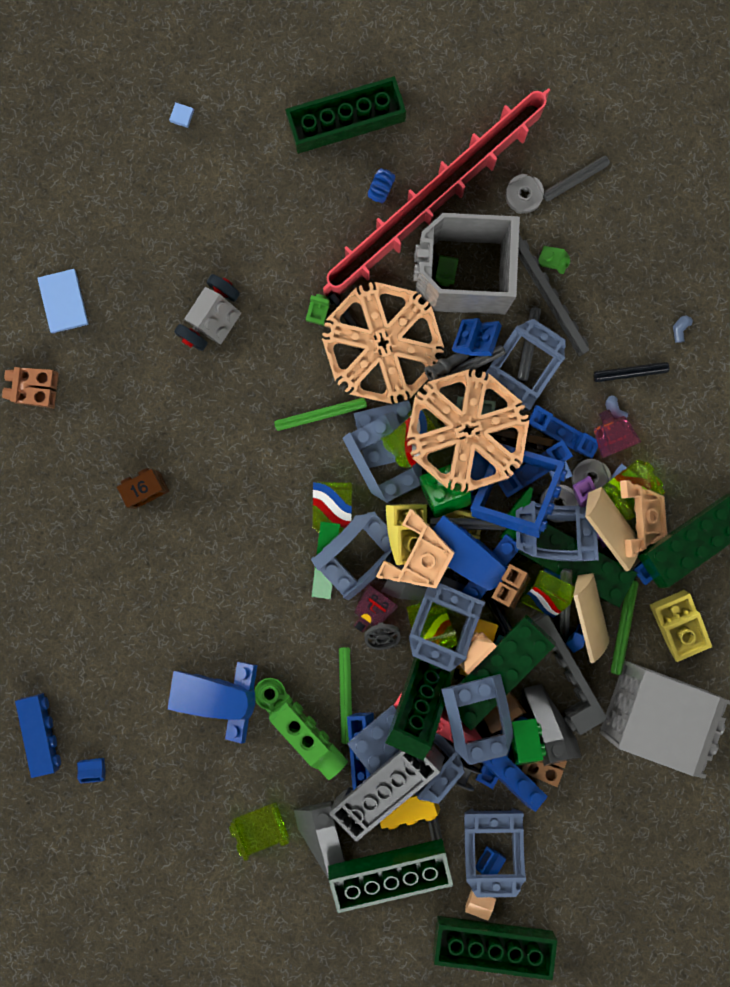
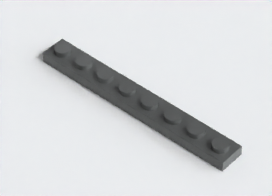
(551, 297)

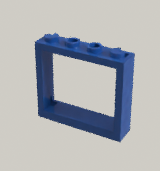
(480, 512)

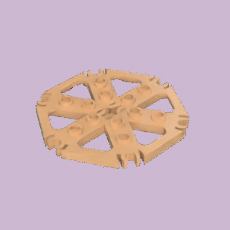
(365, 340)
(470, 413)

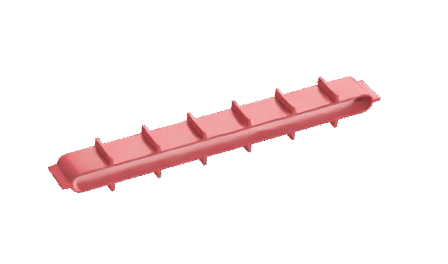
(535, 99)

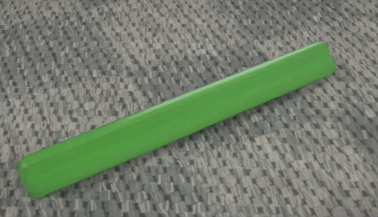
(320, 414)
(624, 629)
(345, 691)

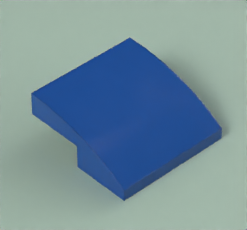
(476, 337)

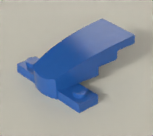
(474, 558)
(217, 698)

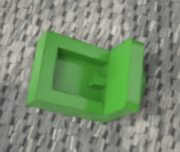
(554, 258)
(446, 270)
(318, 309)

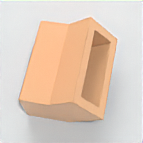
(480, 907)

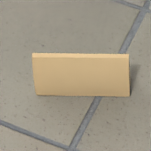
(610, 525)
(591, 616)

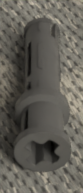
(444, 366)

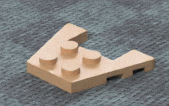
(650, 517)
(426, 561)

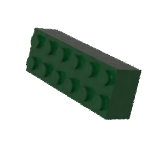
(346, 114)
(689, 544)
(609, 575)
(513, 659)
(419, 709)
(389, 876)
(494, 948)

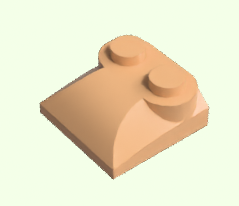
(478, 650)

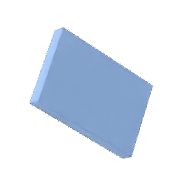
(63, 301)

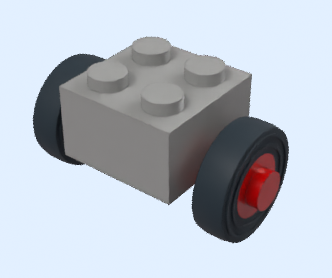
(210, 314)

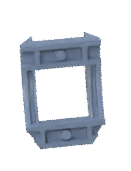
(545, 340)
(368, 436)
(586, 534)
(336, 572)
(455, 601)
(471, 693)
(447, 778)
(495, 822)

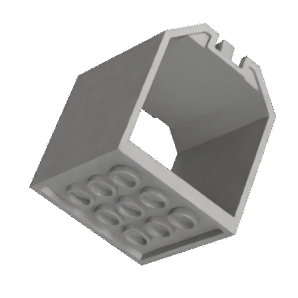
(477, 229)
(664, 720)

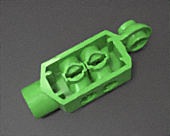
(282, 711)

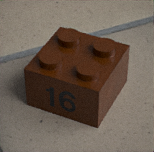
(142, 488)

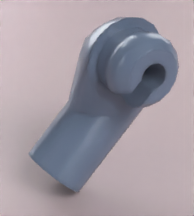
(678, 328)
(612, 404)

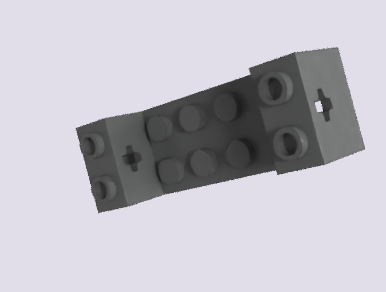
(587, 712)
(384, 791)

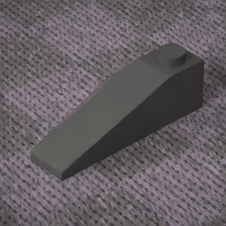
(414, 592)
(556, 735)
(320, 833)

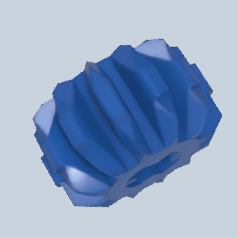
(381, 185)

